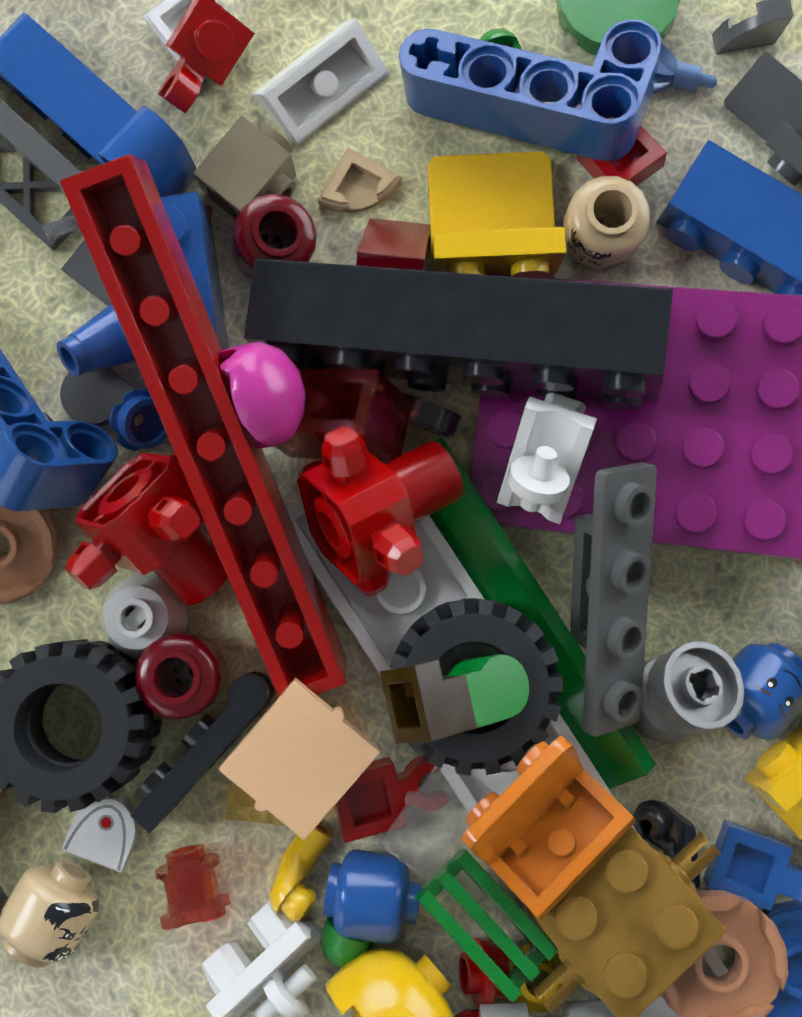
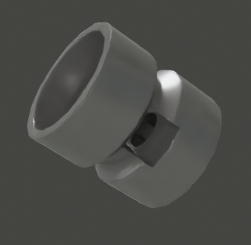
(689, 692)

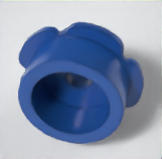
(122, 421)

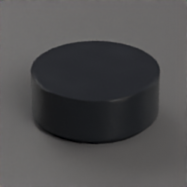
(433, 417)

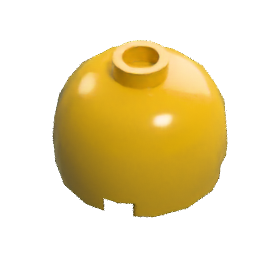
(390, 985)

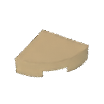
(358, 184)

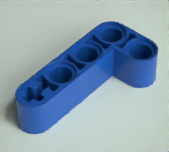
(451, 74)
(87, 108)
(46, 460)

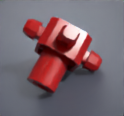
(368, 509)
(147, 524)

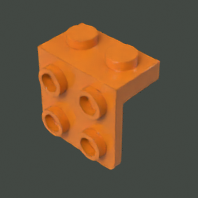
(546, 826)

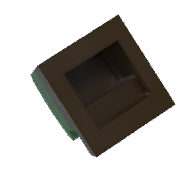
(434, 706)

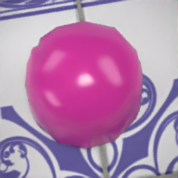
(265, 391)

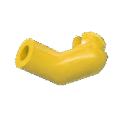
(295, 864)

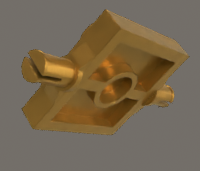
(630, 926)

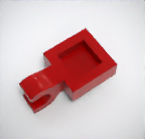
(208, 46)

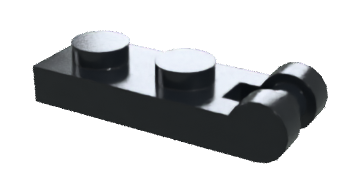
(206, 744)

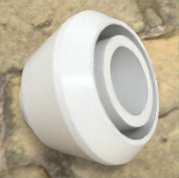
(151, 603)

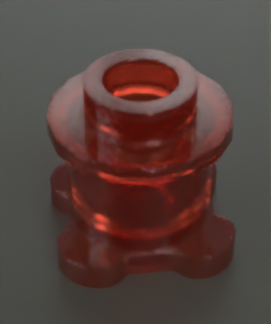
(191, 887)

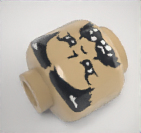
(606, 222)
(48, 913)

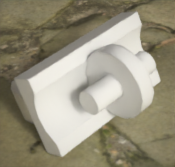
(547, 455)
(243, 983)

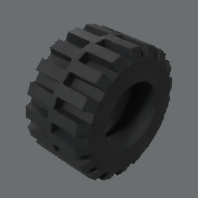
(510, 634)
(30, 759)

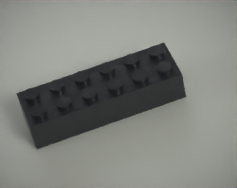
(466, 329)

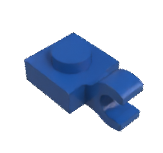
(753, 866)

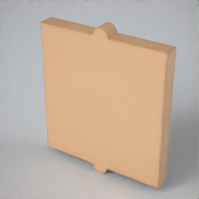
(299, 759)

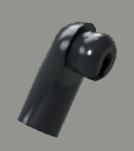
(665, 829)

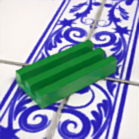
(525, 964)

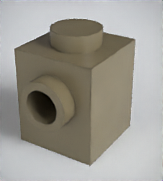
(247, 166)

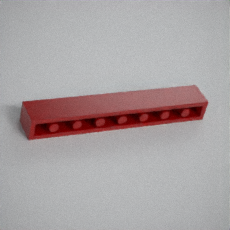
(226, 473)

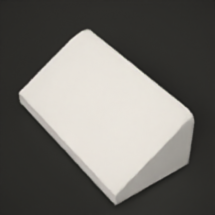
(322, 82)

